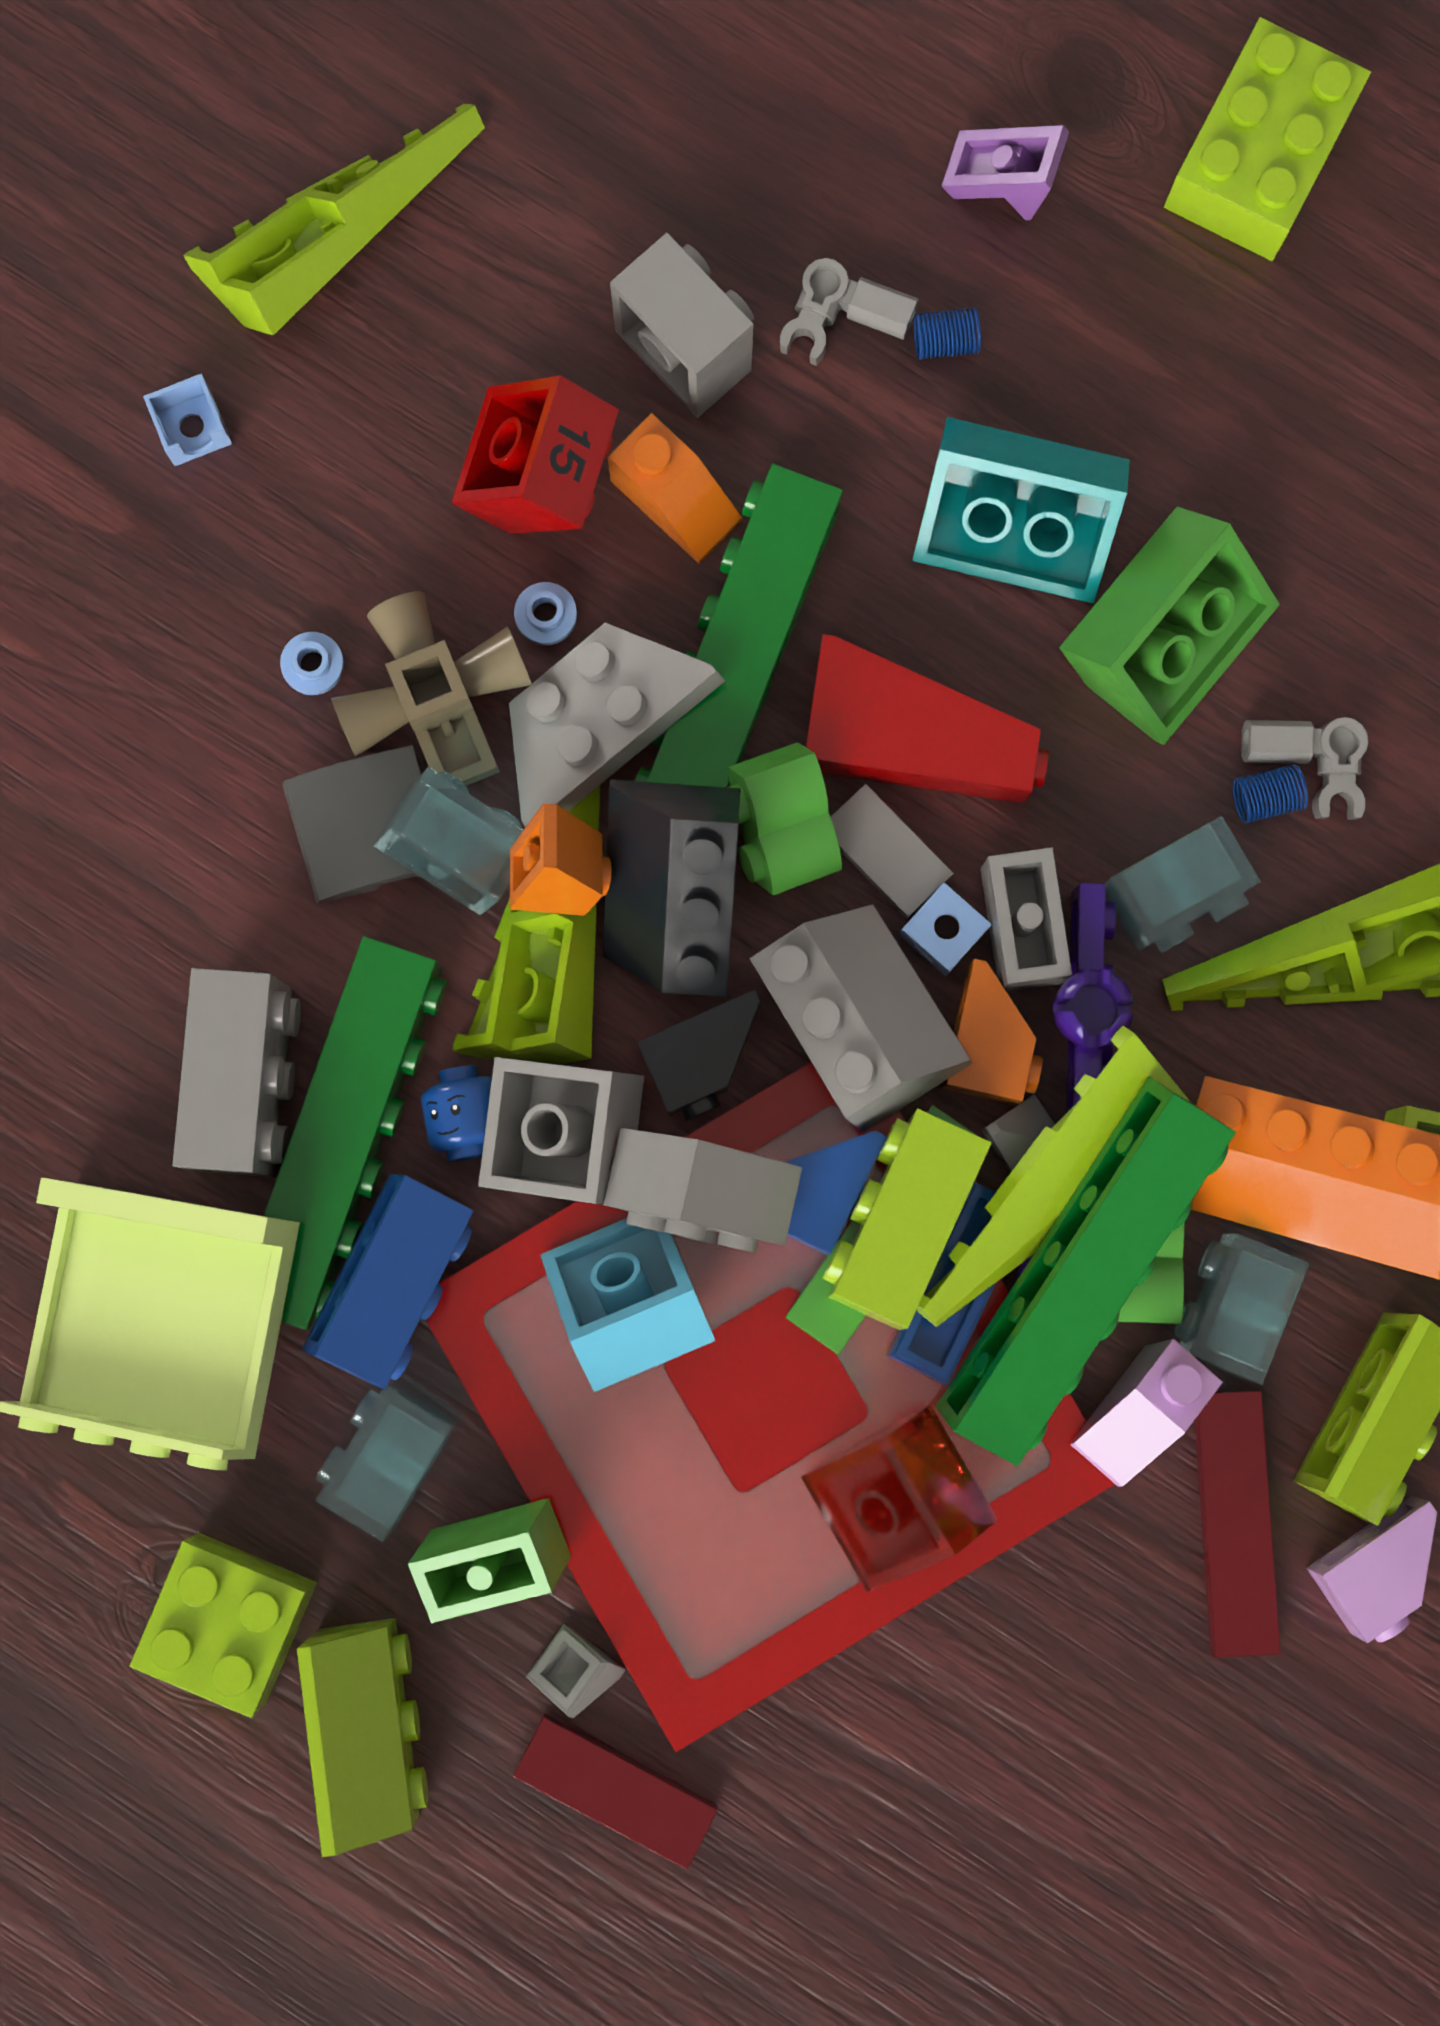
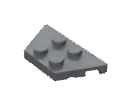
(599, 713)

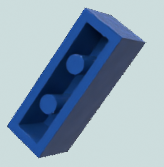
(389, 1281)

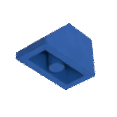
(830, 1188)

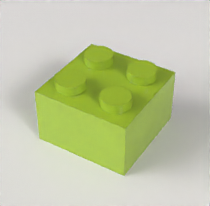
(223, 1624)

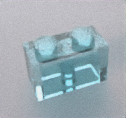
(452, 840)
(1180, 885)
(1241, 1306)
(384, 1461)

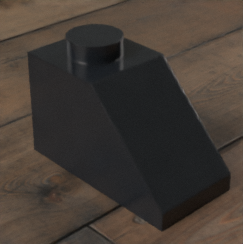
(699, 1055)

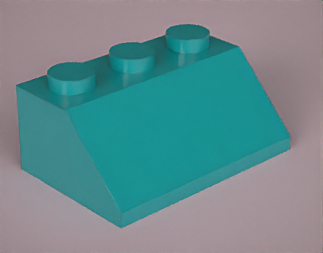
(1022, 510)

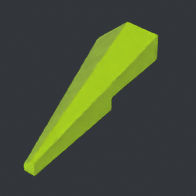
(307, 241)
(1337, 956)
(541, 983)
(1045, 1179)

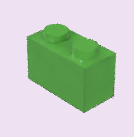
(490, 1560)

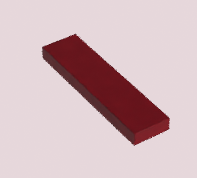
(1237, 1526)

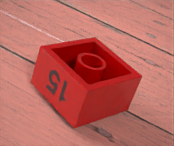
(536, 456)

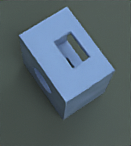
(174, 404)
(941, 952)

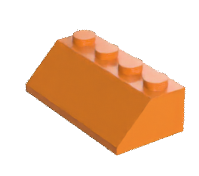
(1325, 1177)

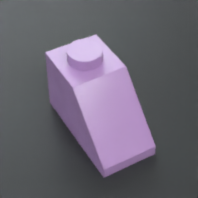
(1146, 1410)
(1380, 1572)

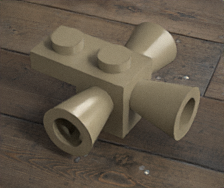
(431, 690)

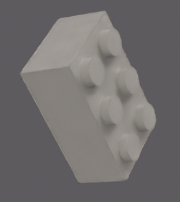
(235, 1073)

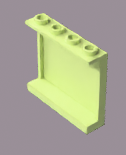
(156, 1324)

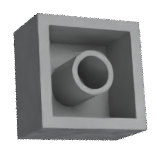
(683, 323)
(556, 1128)
(701, 1190)

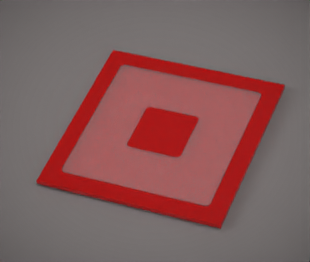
(690, 1474)

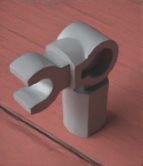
(829, 291)
(1335, 746)

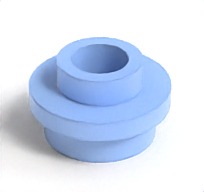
(549, 631)
(321, 679)

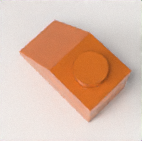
(673, 488)
(558, 865)
(994, 1040)

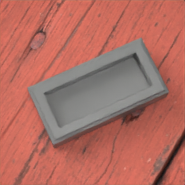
(888, 852)

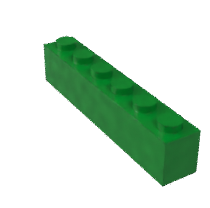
(749, 625)
(349, 1112)
(1084, 1272)

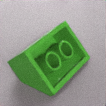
(1171, 623)

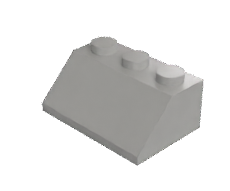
(860, 1013)

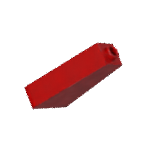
(914, 732)

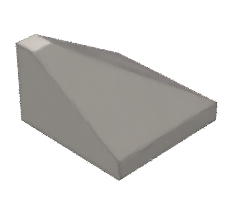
(1017, 1130)
(574, 1671)

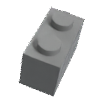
(1026, 919)

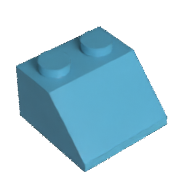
(625, 1301)

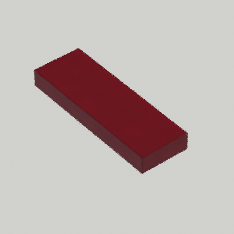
(616, 1791)

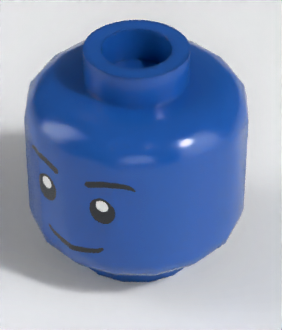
(457, 1113)

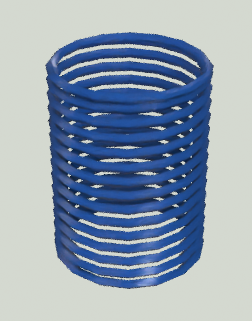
(941, 328)
(1265, 783)

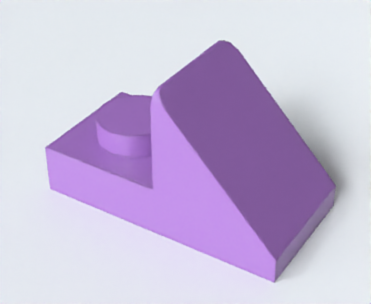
(1006, 165)

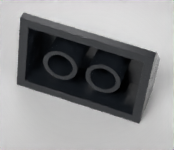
(672, 884)

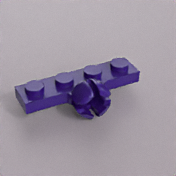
(1093, 999)

